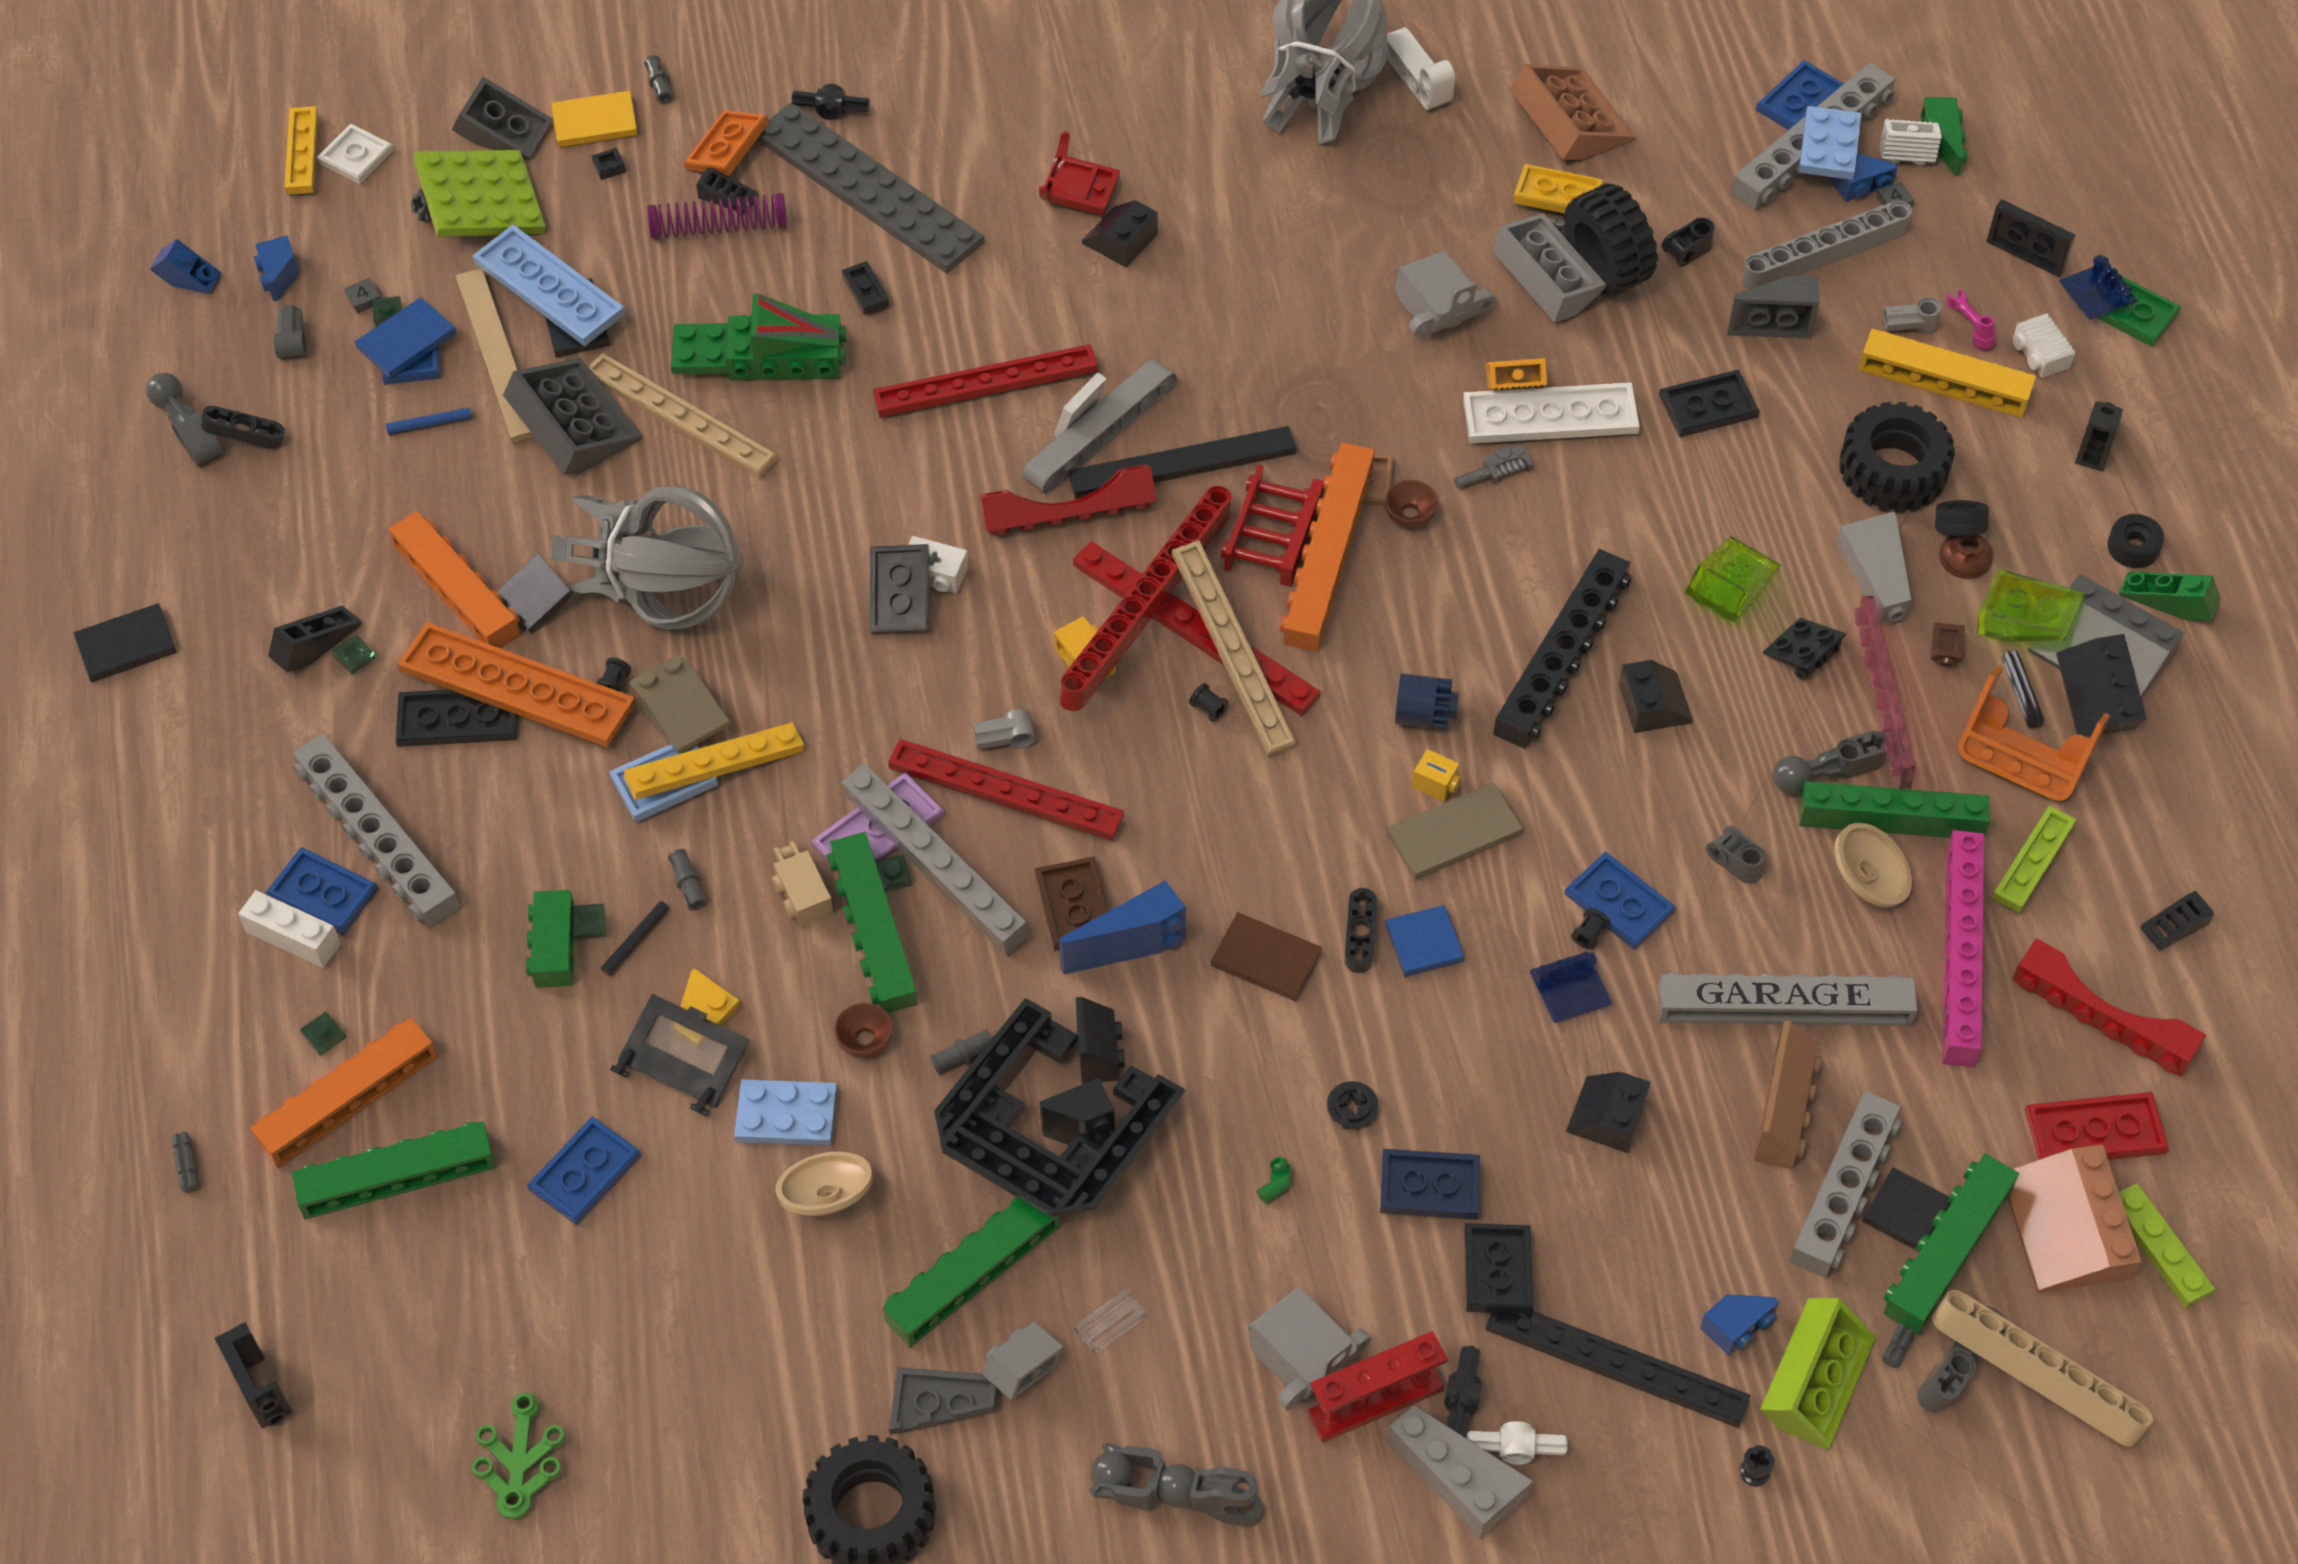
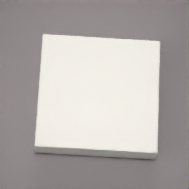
(355, 153)
(1080, 403)

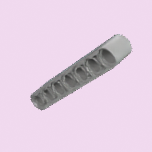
(1827, 244)
(1099, 426)

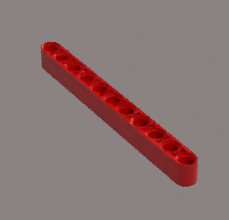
(1141, 602)

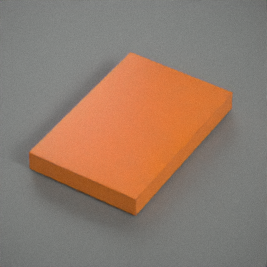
(727, 142)

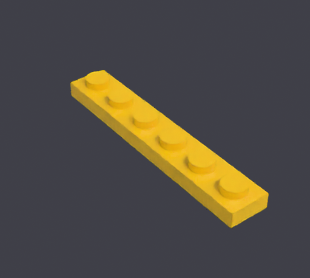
(713, 761)

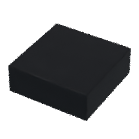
(608, 163)

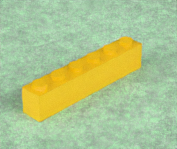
(1947, 373)

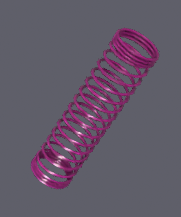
(656, 220)

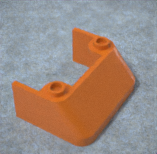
(2020, 757)

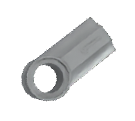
(1920, 316)
(1013, 729)

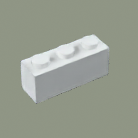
(289, 929)

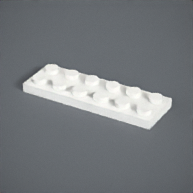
(1550, 413)

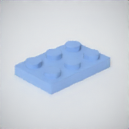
(1830, 142)
(655, 803)
(785, 1112)

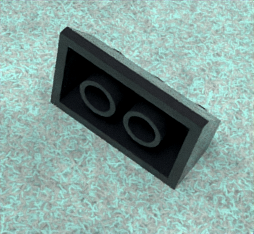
(2101, 681)

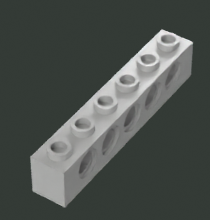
(1810, 1250)

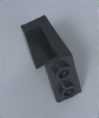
(240, 1354)

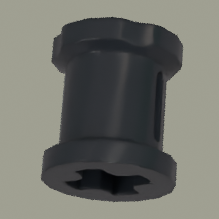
(615, 673)
(1208, 702)
(1590, 928)
(1751, 1475)

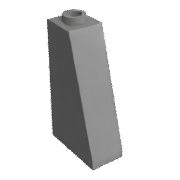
(1877, 563)

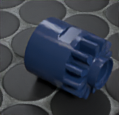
(1425, 701)

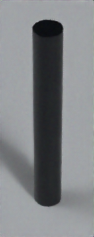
(634, 938)

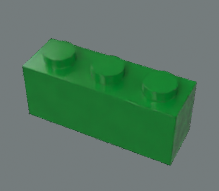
(551, 939)

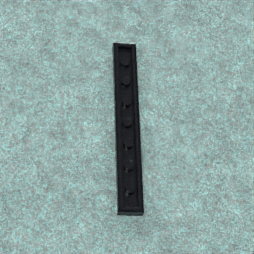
(1191, 459)
(1622, 1365)

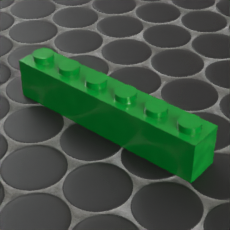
(1893, 809)
(873, 923)
(393, 1169)
(1950, 1243)
(967, 1270)

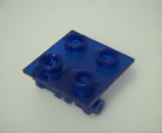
(2099, 289)
(1571, 986)

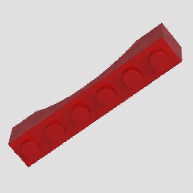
(1126, 488)
(2164, 1041)

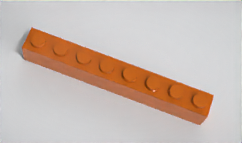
(1328, 547)

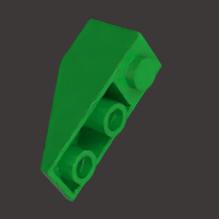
(1948, 116)
(2175, 594)

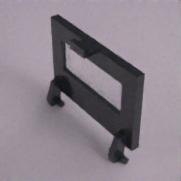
(683, 1051)

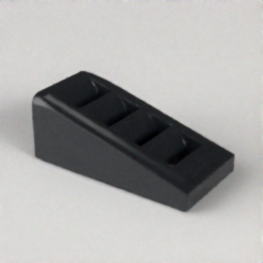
(713, 180)
(2193, 909)

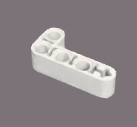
(1428, 81)

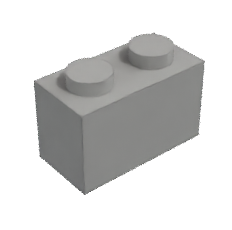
(1022, 1360)

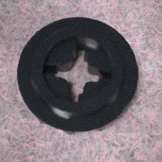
(1361, 1095)

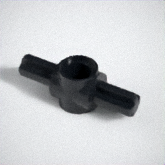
(830, 101)
(1463, 1390)

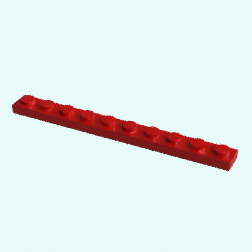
(1189, 625)

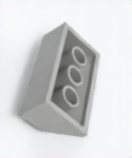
(1547, 266)

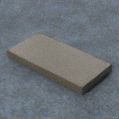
(1454, 830)

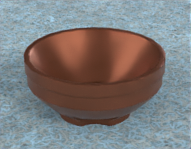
(1411, 495)
(1966, 563)
(863, 1018)

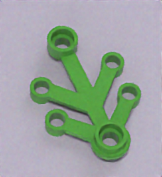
(519, 1460)

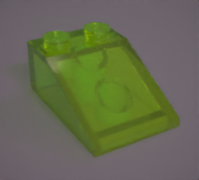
(1731, 579)
(2027, 609)

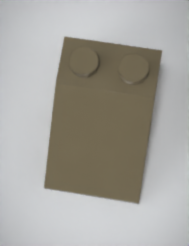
(678, 704)

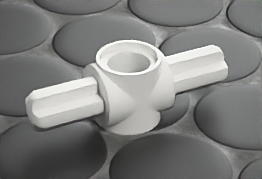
(1519, 1443)

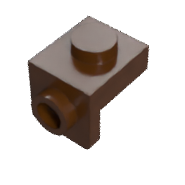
(1947, 643)

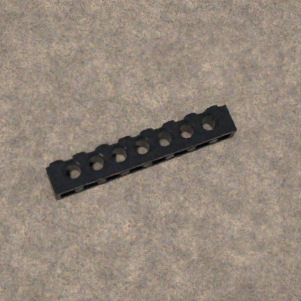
(1596, 588)

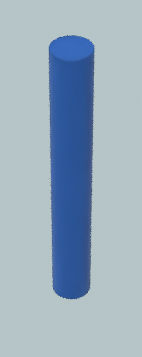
(427, 421)

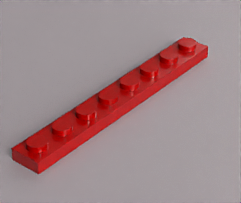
(985, 380)
(1006, 789)

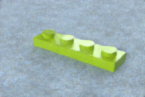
(2034, 859)
(2164, 1248)

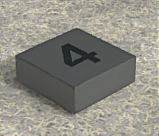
(1894, 192)
(361, 295)

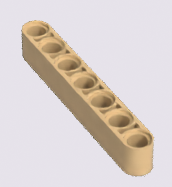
(2042, 1368)

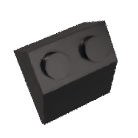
(1123, 232)
(1653, 696)
(1098, 1041)
(1609, 1109)
(1079, 1111)

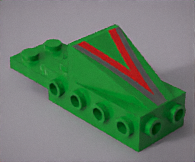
(768, 345)

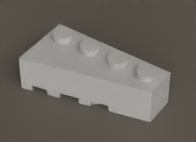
(1461, 1473)

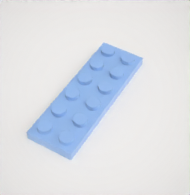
(549, 285)

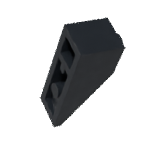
(311, 637)

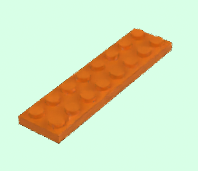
(517, 684)

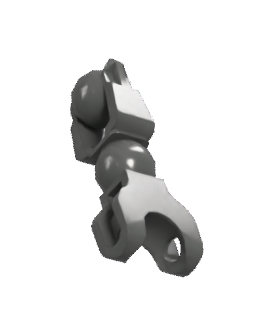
(1177, 1485)

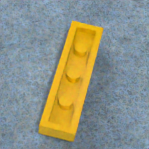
(301, 150)

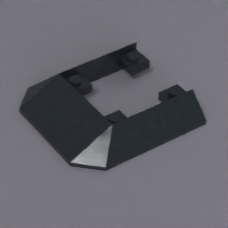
(978, 1116)

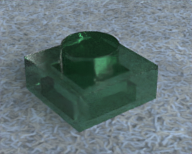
(385, 308)
(354, 654)
(893, 873)
(589, 921)
(322, 1033)

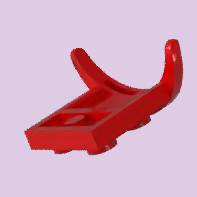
(1079, 182)

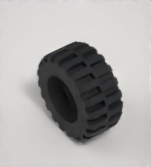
(1612, 237)
(1903, 429)
(860, 1464)

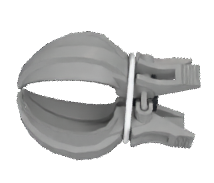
(1332, 79)
(638, 563)

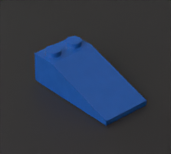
(1128, 932)

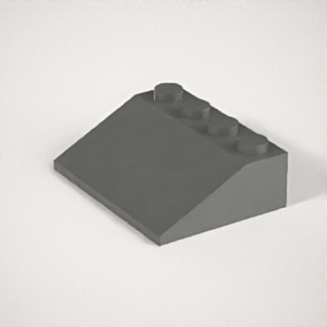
(570, 414)
(2106, 614)

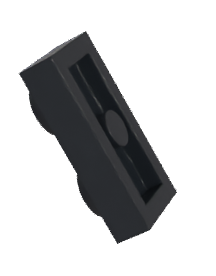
(865, 288)

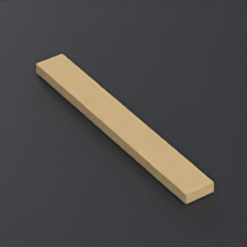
(492, 345)
(683, 416)
(1233, 648)

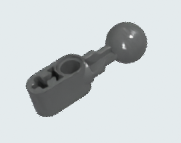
(166, 393)
(1848, 759)
(1950, 1375)

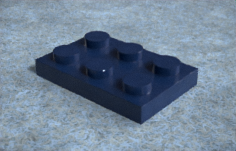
(1430, 1183)

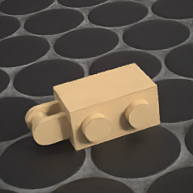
(801, 885)

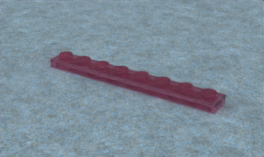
(1886, 695)

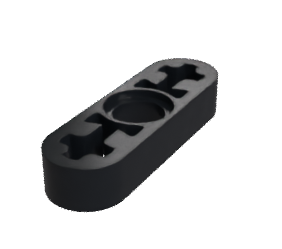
(230, 431)
(1354, 940)

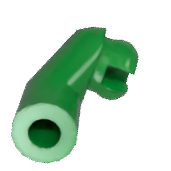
(1279, 1180)

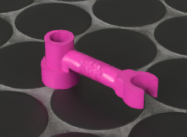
(1984, 333)

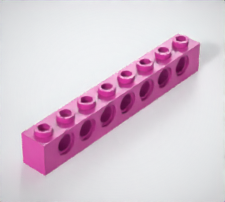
(1963, 949)

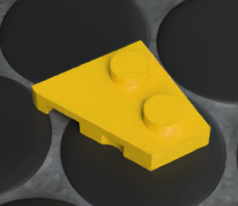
(709, 998)

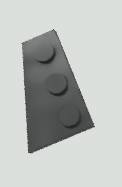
(938, 1397)

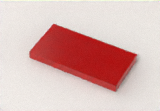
(2122, 1123)

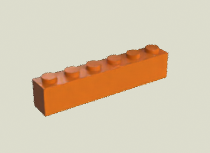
(454, 580)
(343, 1092)

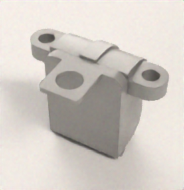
(1439, 294)
(1302, 1345)

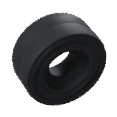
(1962, 518)
(2135, 526)

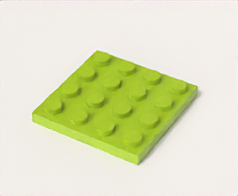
(478, 192)

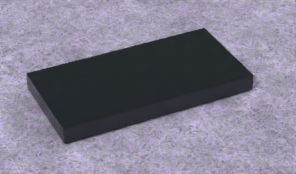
(450, 718)

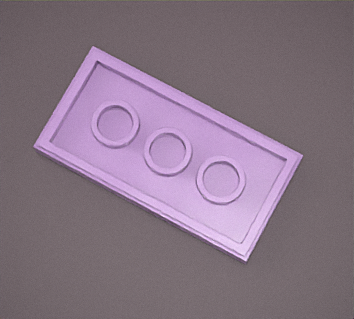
(857, 822)

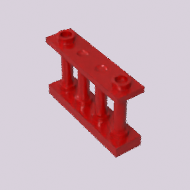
(1293, 542)
(1377, 1386)

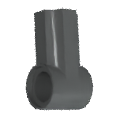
(290, 338)

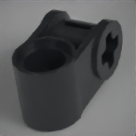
(1690, 241)

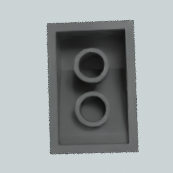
(501, 120)
(1776, 309)

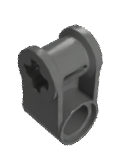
(1735, 852)

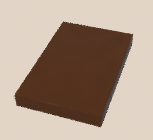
(1070, 896)
(1266, 956)

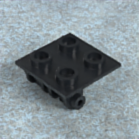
(1806, 646)

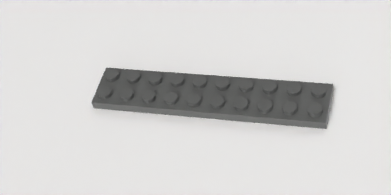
(870, 188)

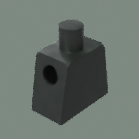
(2102, 425)

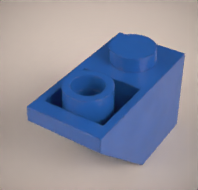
(1868, 177)
(279, 265)
(185, 268)
(1736, 1320)

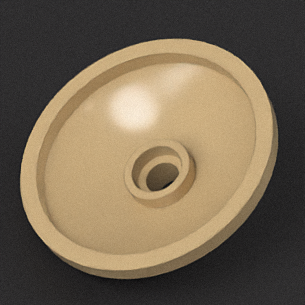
(1873, 865)
(824, 1183)

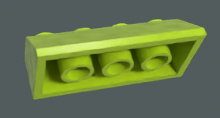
(1818, 1371)

